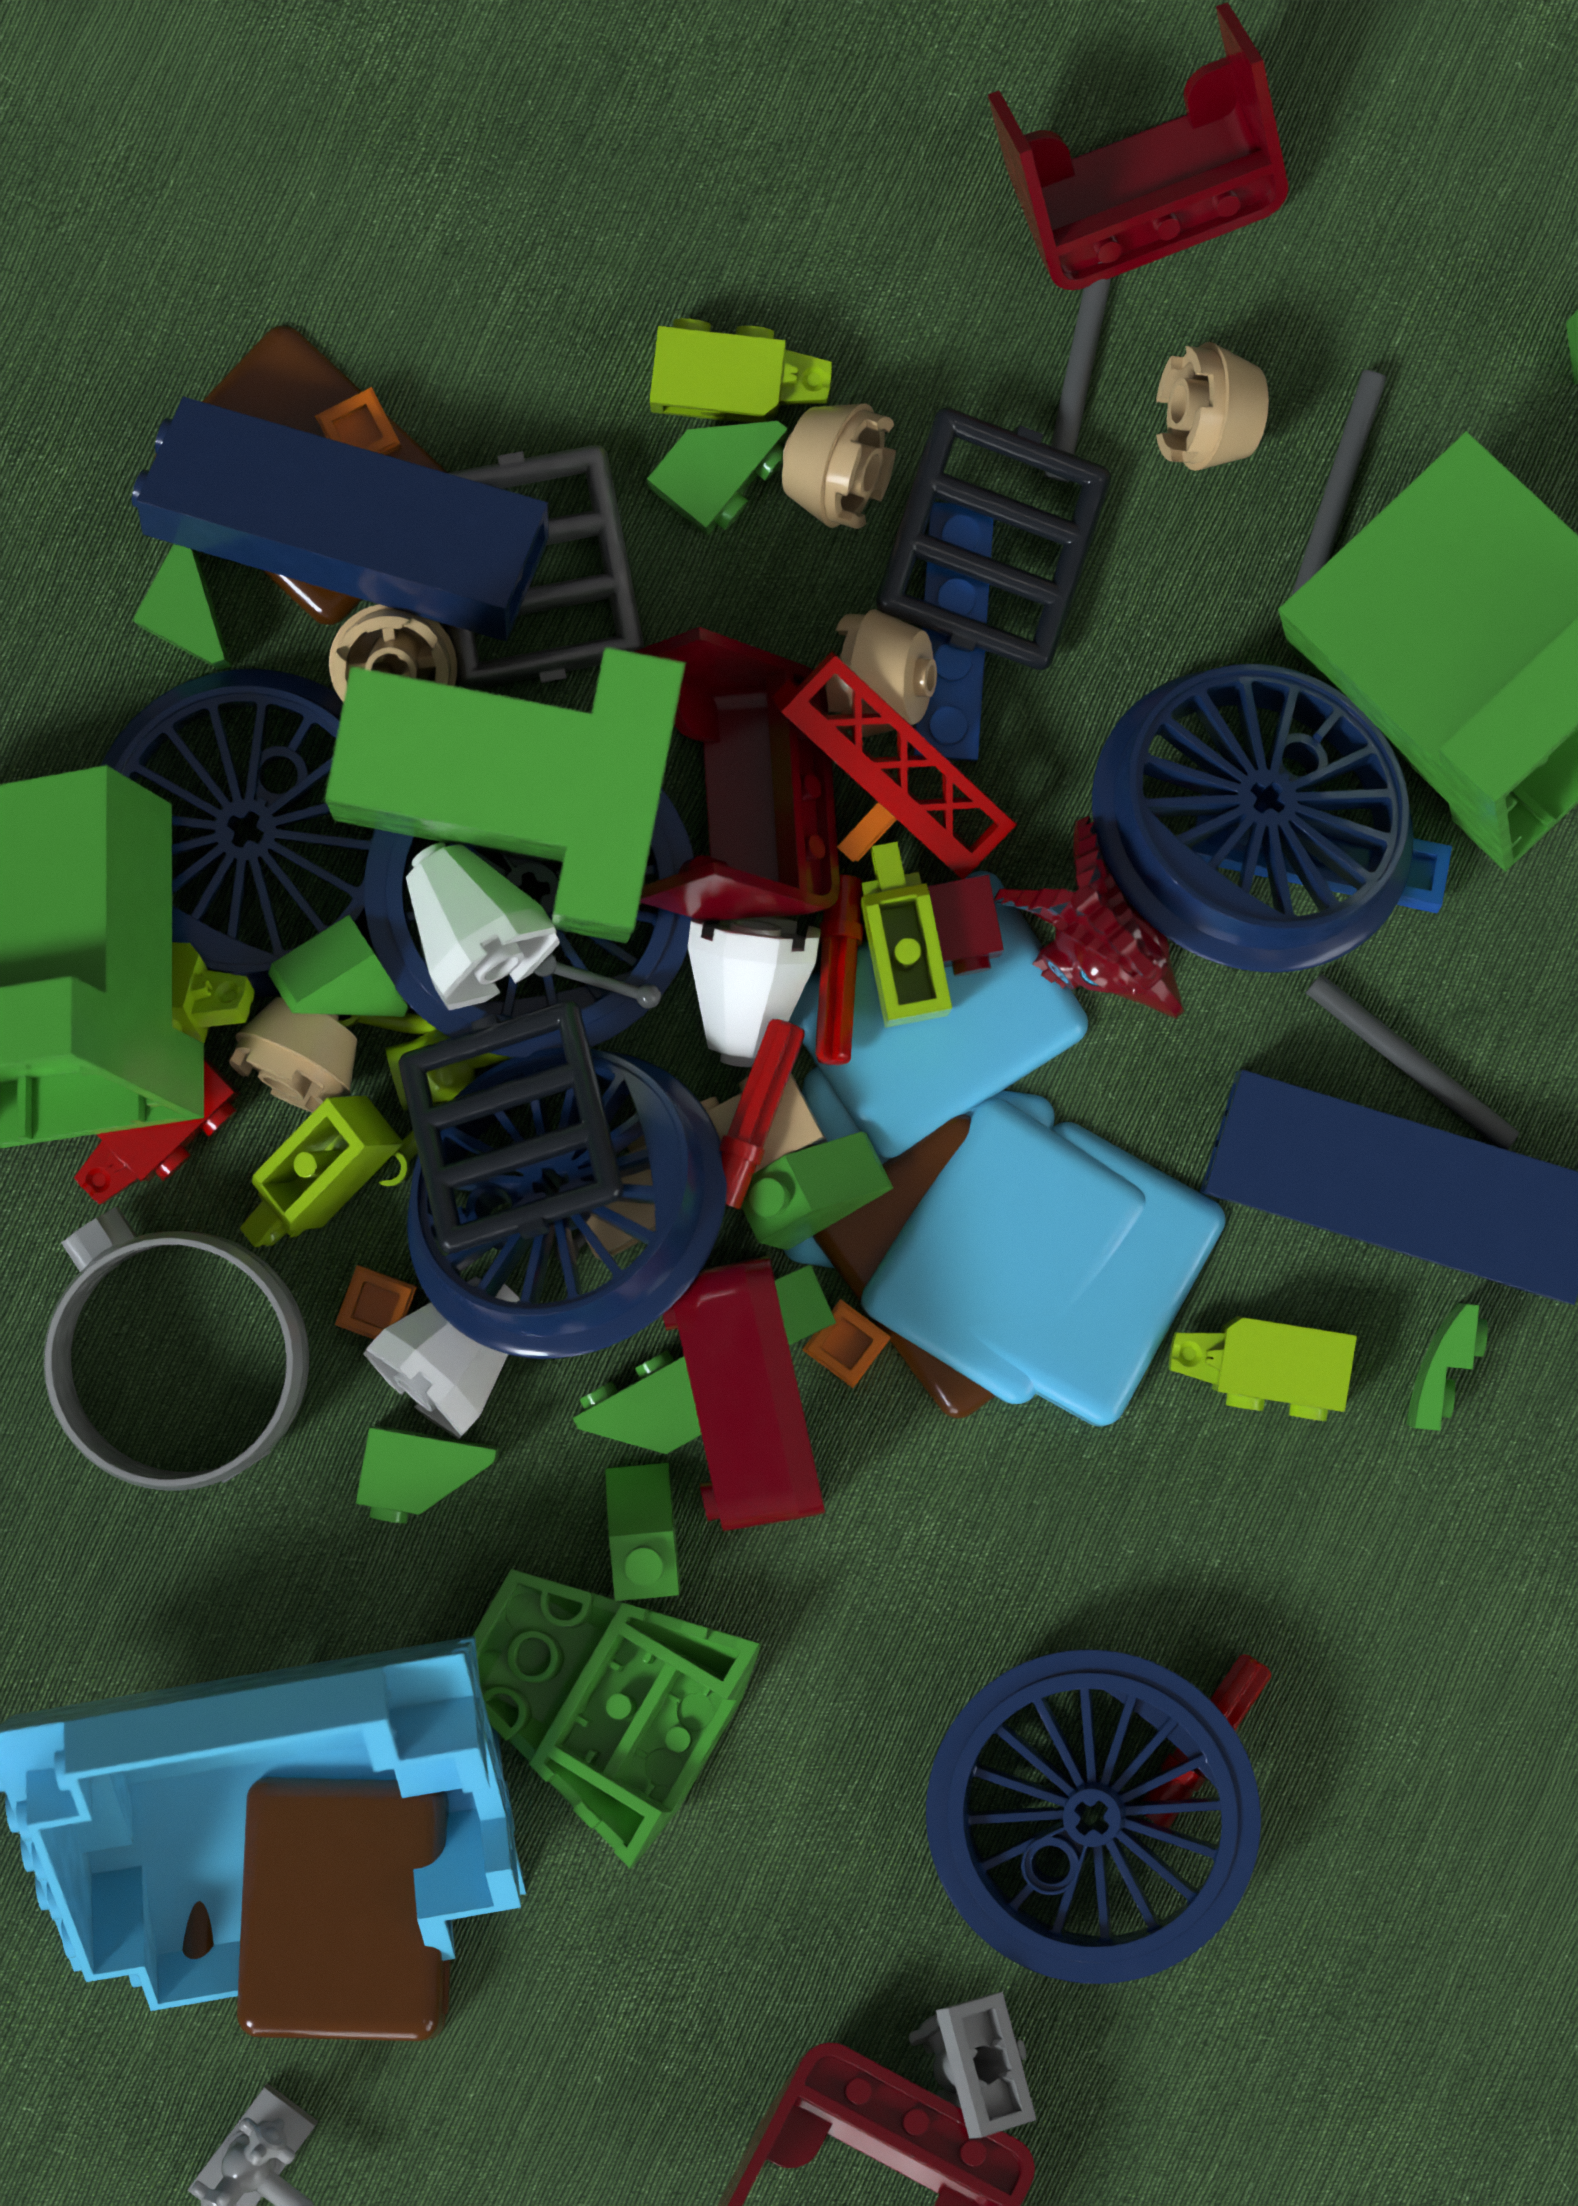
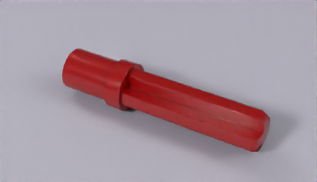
(840, 940)
(757, 1107)
(1234, 1700)

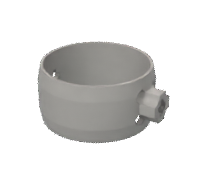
(97, 1251)

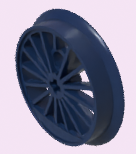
(209, 696)
(1190, 897)
(602, 1010)
(686, 1193)
(1177, 1713)

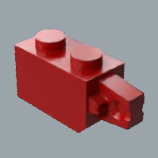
(157, 1149)

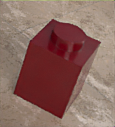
(966, 924)

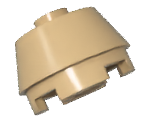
(1213, 407)
(838, 462)
(392, 644)
(891, 660)
(297, 1054)

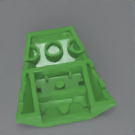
(608, 1700)

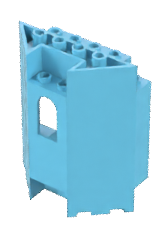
(143, 1802)

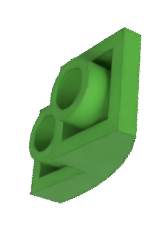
(1454, 1345)

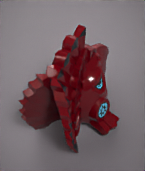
(1100, 934)

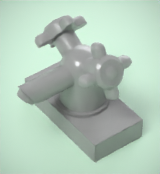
(978, 2063)
(255, 2154)

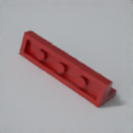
(873, 776)

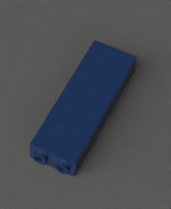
(342, 518)
(1397, 1186)

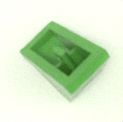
(182, 610)
(336, 976)

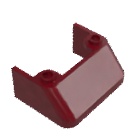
(1158, 186)
(763, 788)
(746, 1397)
(889, 2121)

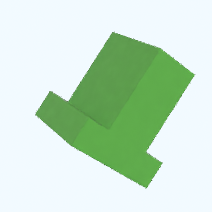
(1460, 643)
(518, 777)
(88, 962)

